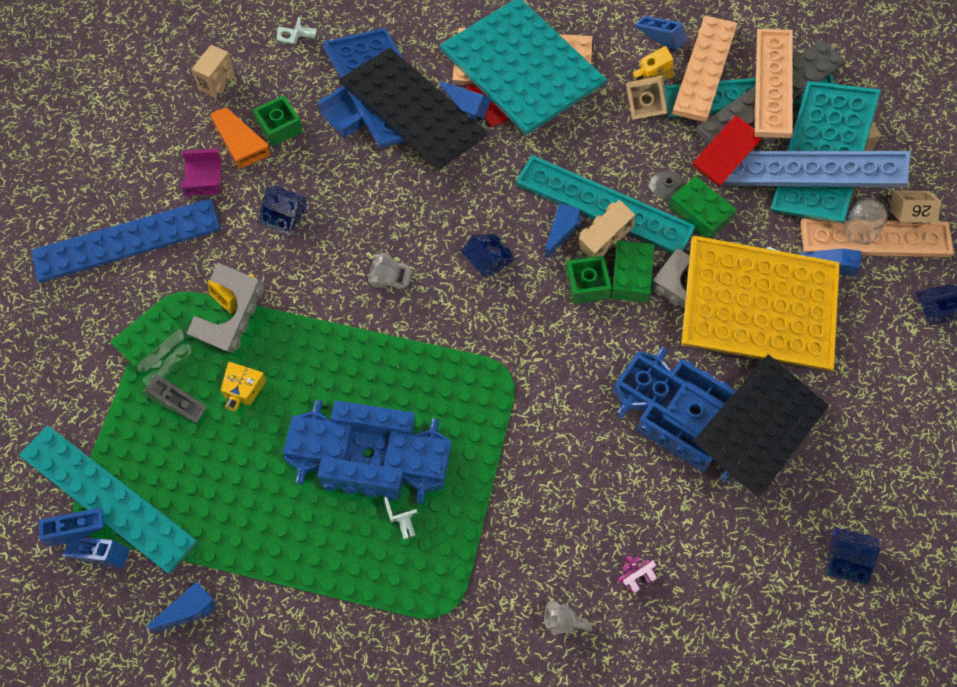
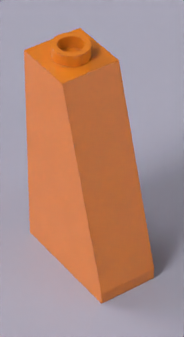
(239, 139)

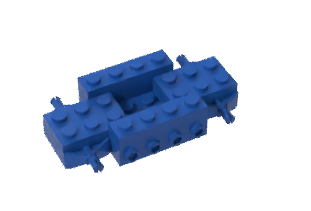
(666, 400)
(339, 445)

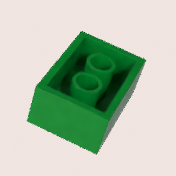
(702, 207)
(632, 271)
(148, 339)

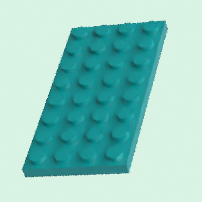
(828, 120)

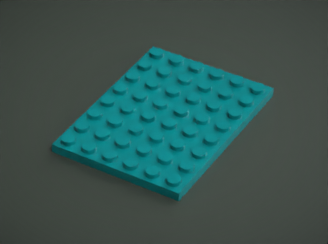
(522, 65)

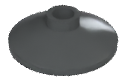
(664, 190)

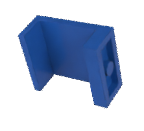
(341, 112)

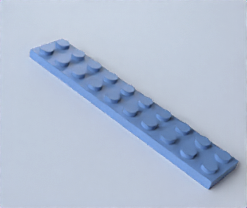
(823, 169)

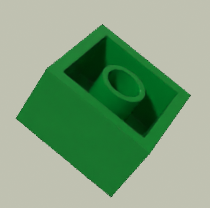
(278, 120)
(588, 279)

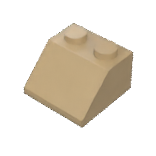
(647, 97)

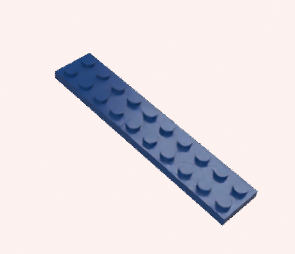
(124, 240)

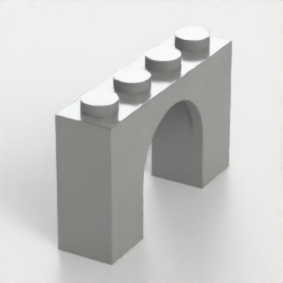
(668, 279)
(228, 335)

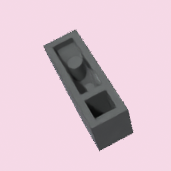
(173, 399)

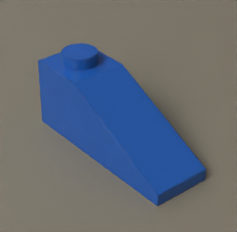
(663, 31)
(468, 101)
(563, 227)
(849, 259)
(70, 527)
(98, 552)
(187, 608)

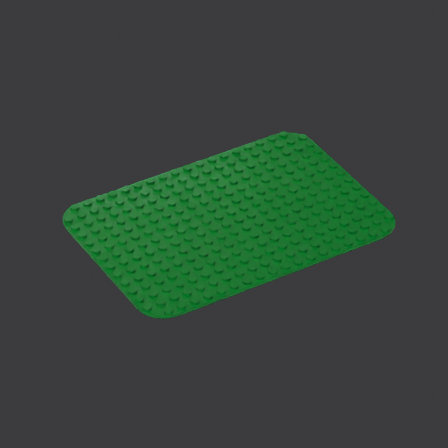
(240, 497)

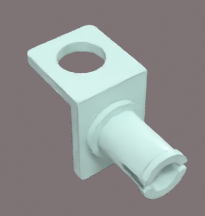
(296, 33)
(403, 519)

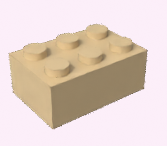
(607, 230)

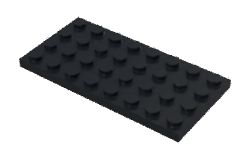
(413, 108)
(761, 425)

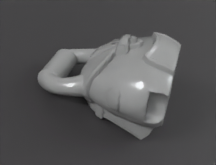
(385, 272)
(563, 619)

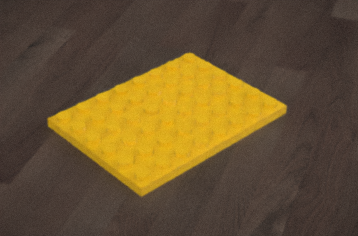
(761, 303)

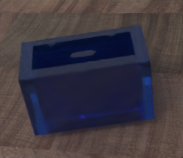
(281, 209)
(487, 254)
(939, 303)
(852, 556)

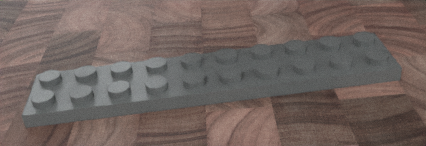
(811, 65)

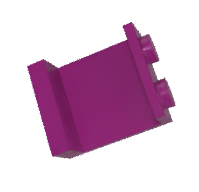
(202, 172)

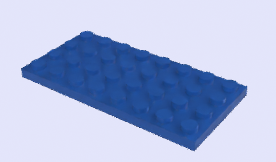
(353, 51)

